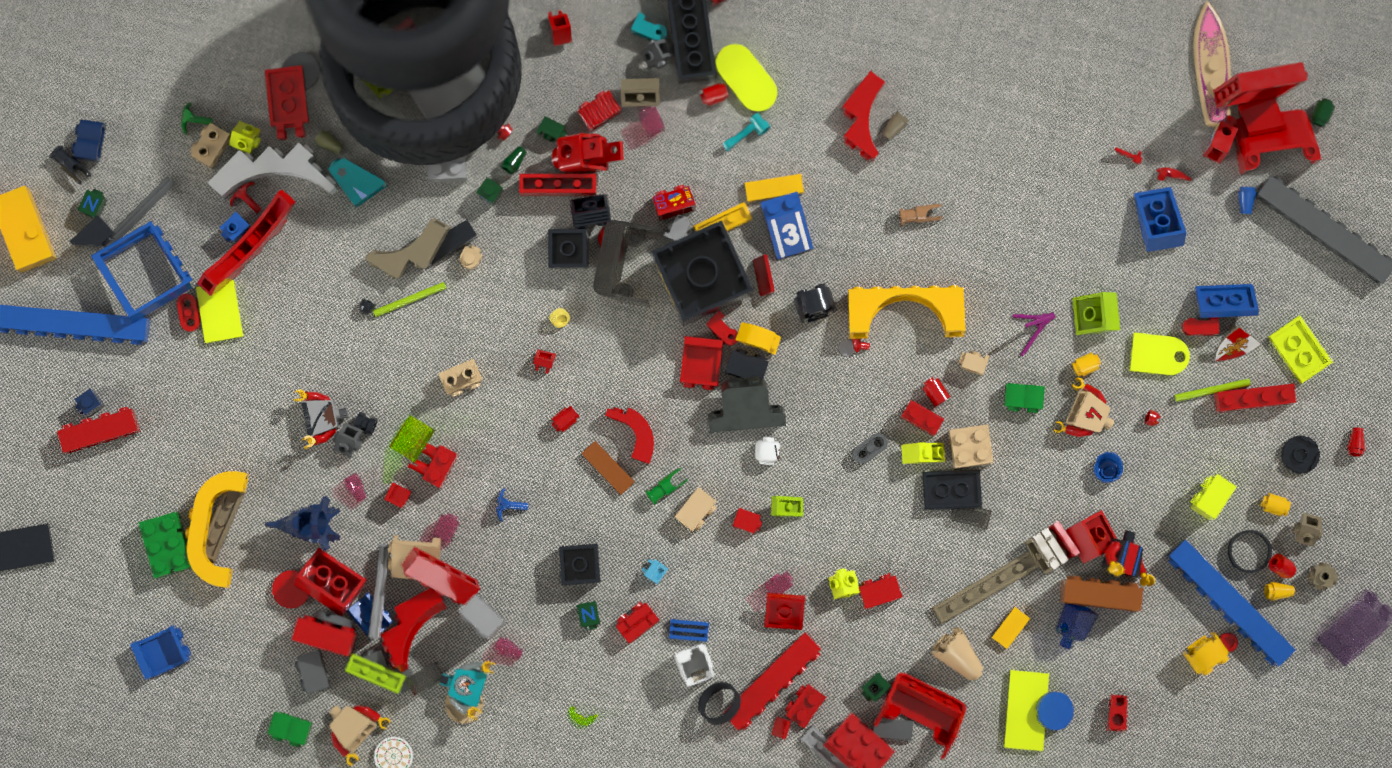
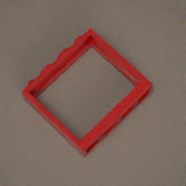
(1260, 85)

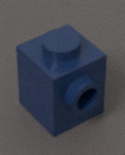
(88, 403)

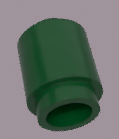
(1322, 112)

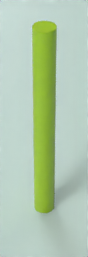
(409, 299)
(1212, 390)

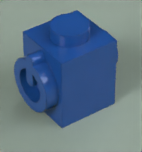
(234, 228)

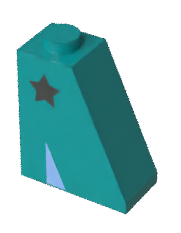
(356, 181)

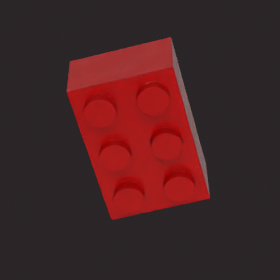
(330, 582)
(325, 635)
(858, 745)

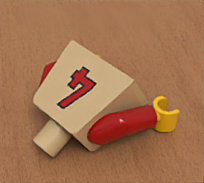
(1088, 412)

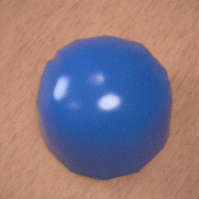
(1108, 467)

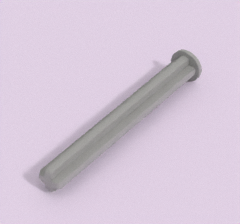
(379, 592)

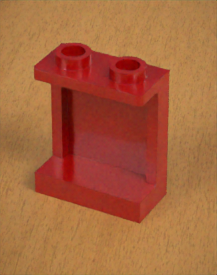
(701, 363)

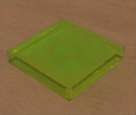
(412, 438)

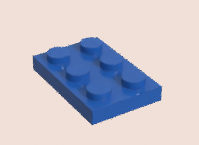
(1226, 300)

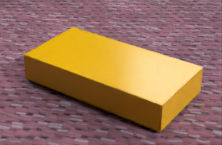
(1010, 628)

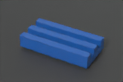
(672, 628)

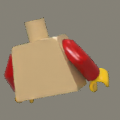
(352, 727)

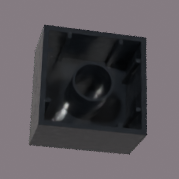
(702, 273)

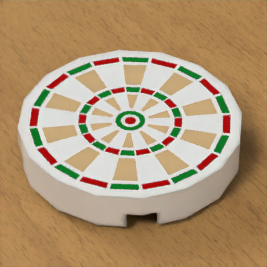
(393, 753)

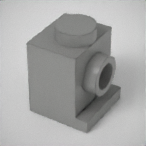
(678, 228)

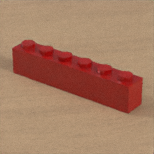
(775, 678)

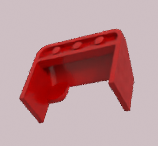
(925, 706)

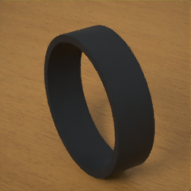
(1268, 547)
(709, 692)

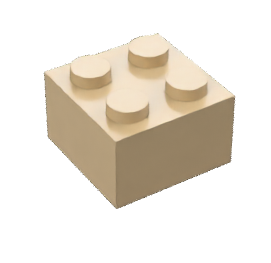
(970, 446)

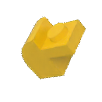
(758, 337)

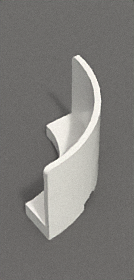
(444, 98)

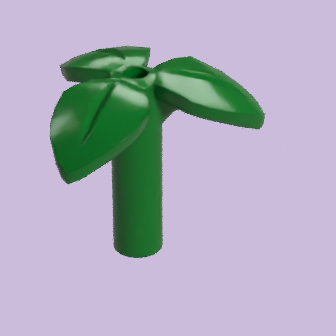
(188, 116)

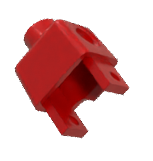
(576, 149)

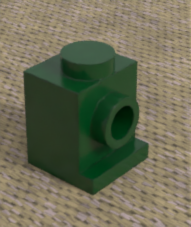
(551, 130)
(882, 686)

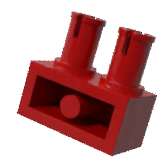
(440, 467)

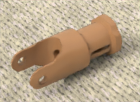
(918, 214)

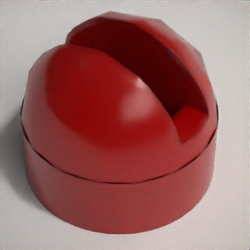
(1151, 418)

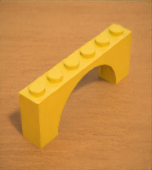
(944, 302)

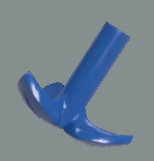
(504, 504)

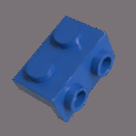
(361, 614)

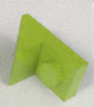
(786, 506)

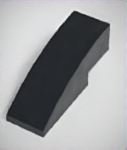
(455, 240)

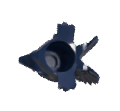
(310, 523)

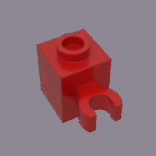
(559, 28)

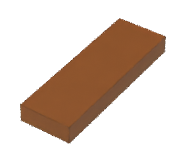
(608, 468)

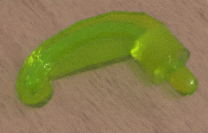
(580, 719)

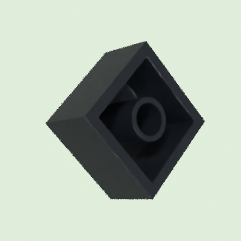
(568, 248)
(579, 564)

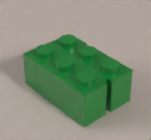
(164, 544)

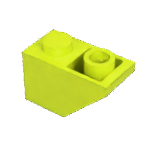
(923, 453)

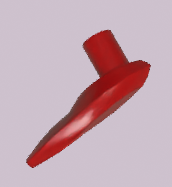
(1171, 173)
(857, 345)

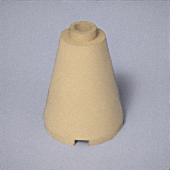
(958, 654)

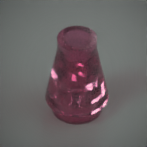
(355, 486)
(508, 648)

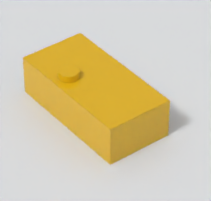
(24, 230)

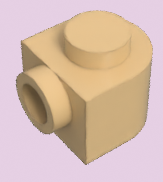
(470, 257)

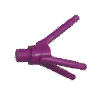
(1039, 320)

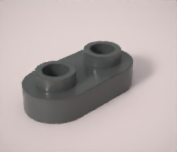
(869, 448)

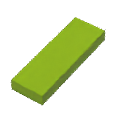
(375, 673)

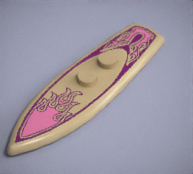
(1211, 63)

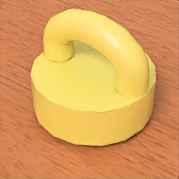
(559, 317)

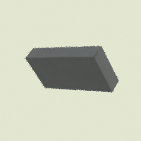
(894, 729)

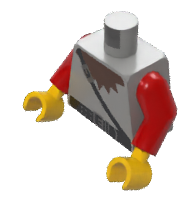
(320, 416)

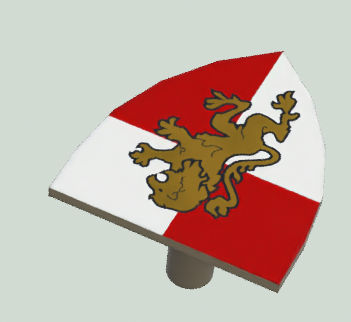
(1235, 344)

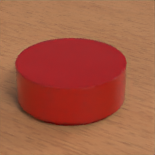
(1229, 641)

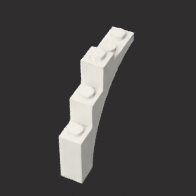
(296, 163)

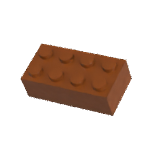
(1101, 595)

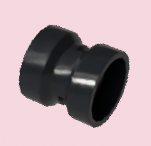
(366, 424)

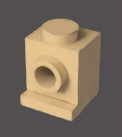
(973, 362)

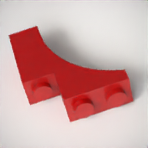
(858, 108)
(411, 617)

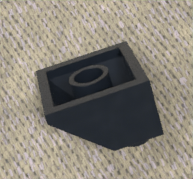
(94, 234)

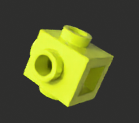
(245, 137)
(843, 584)

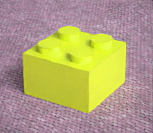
(1212, 497)

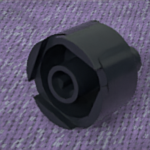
(814, 303)

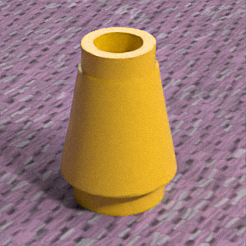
(1278, 591)

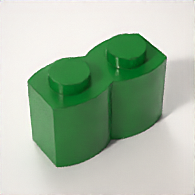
(1024, 396)
(289, 728)

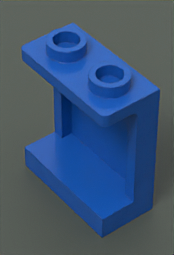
(161, 652)

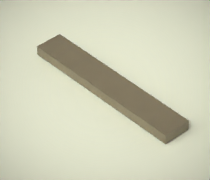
(985, 587)

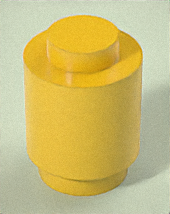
(1086, 364)
(1275, 504)

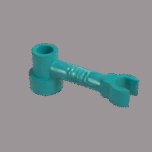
(757, 124)

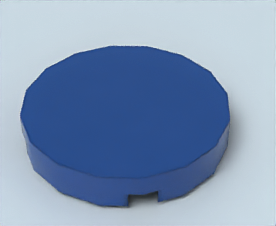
(1054, 710)

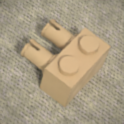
(460, 378)

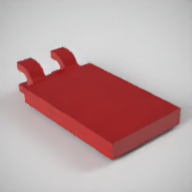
(287, 100)

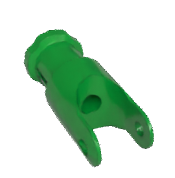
(664, 488)

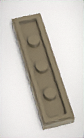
(222, 522)

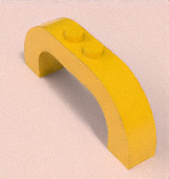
(200, 521)

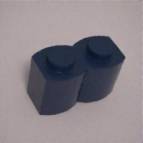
(89, 140)

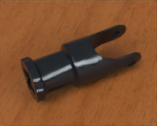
(68, 163)

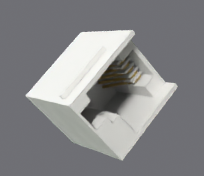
(694, 665)

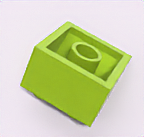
(1096, 313)

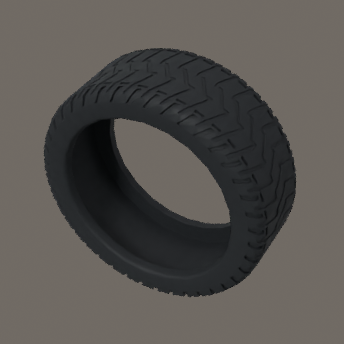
(436, 138)

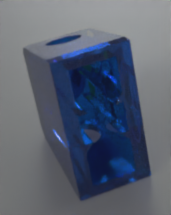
(1075, 623)

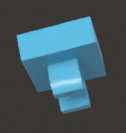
(655, 571)

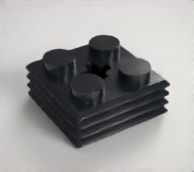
(590, 211)

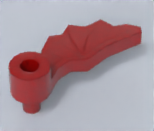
(1136, 158)

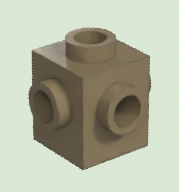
(1308, 529)
(1315, 576)

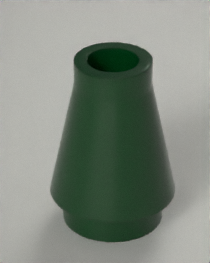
(513, 161)

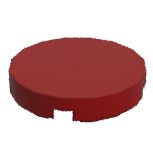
(285, 591)

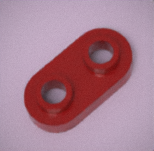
(188, 313)

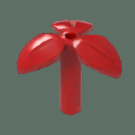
(242, 193)

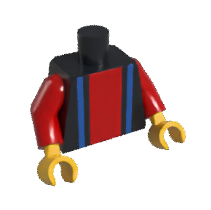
(1126, 559)

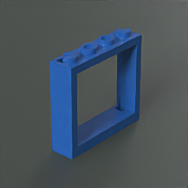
(127, 242)

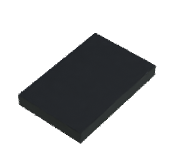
(952, 490)
(26, 547)

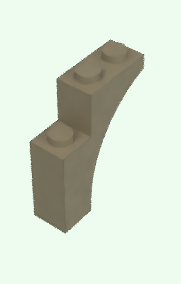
(420, 252)

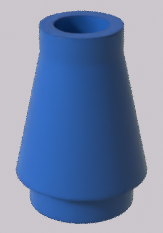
(1246, 199)

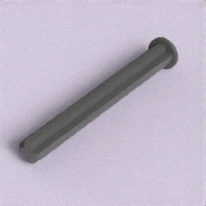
(142, 208)

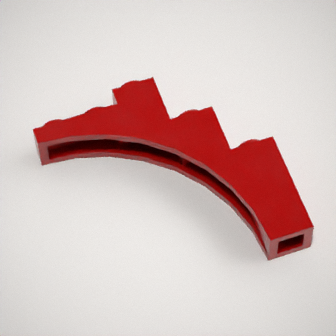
(249, 246)

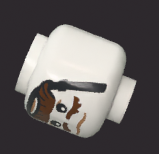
(767, 451)

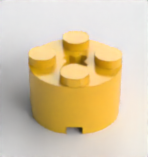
(1206, 653)

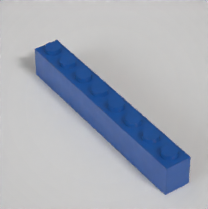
(73, 324)
(1230, 603)

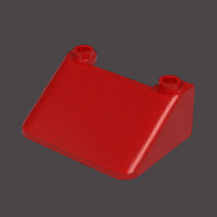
(1296, 135)

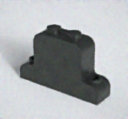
(745, 407)

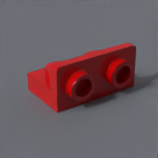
(805, 705)

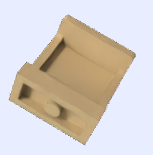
(402, 548)

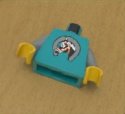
(467, 686)

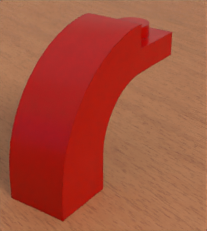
(644, 437)

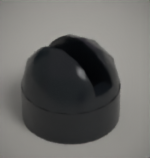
(366, 306)

